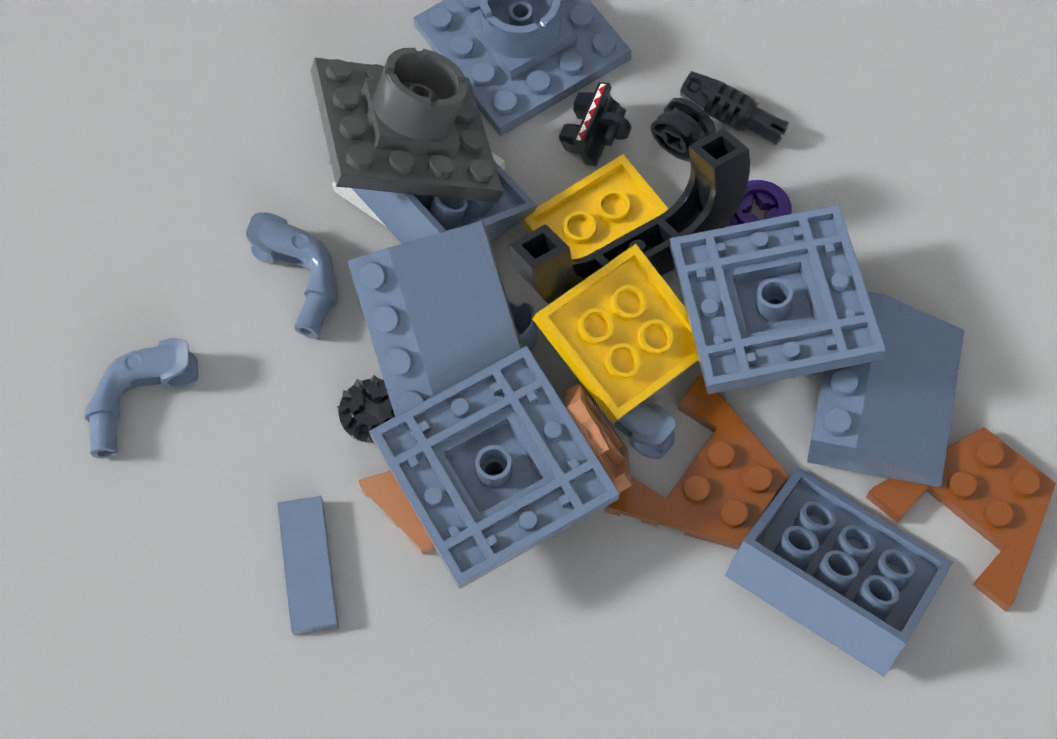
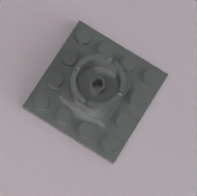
(405, 127)

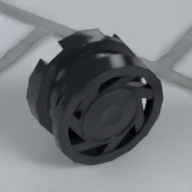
(681, 127)

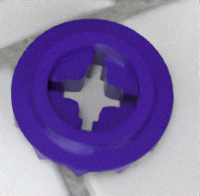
(767, 196)

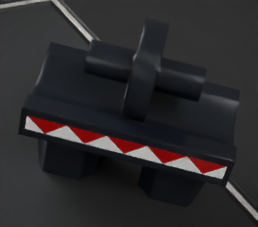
(600, 124)

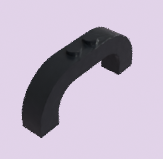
(708, 203)

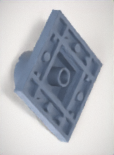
(523, 51)
(775, 299)
(489, 424)

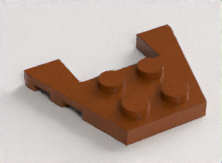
(723, 486)
(994, 495)

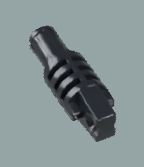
(732, 107)

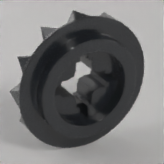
(352, 405)

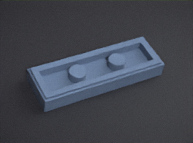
(307, 565)

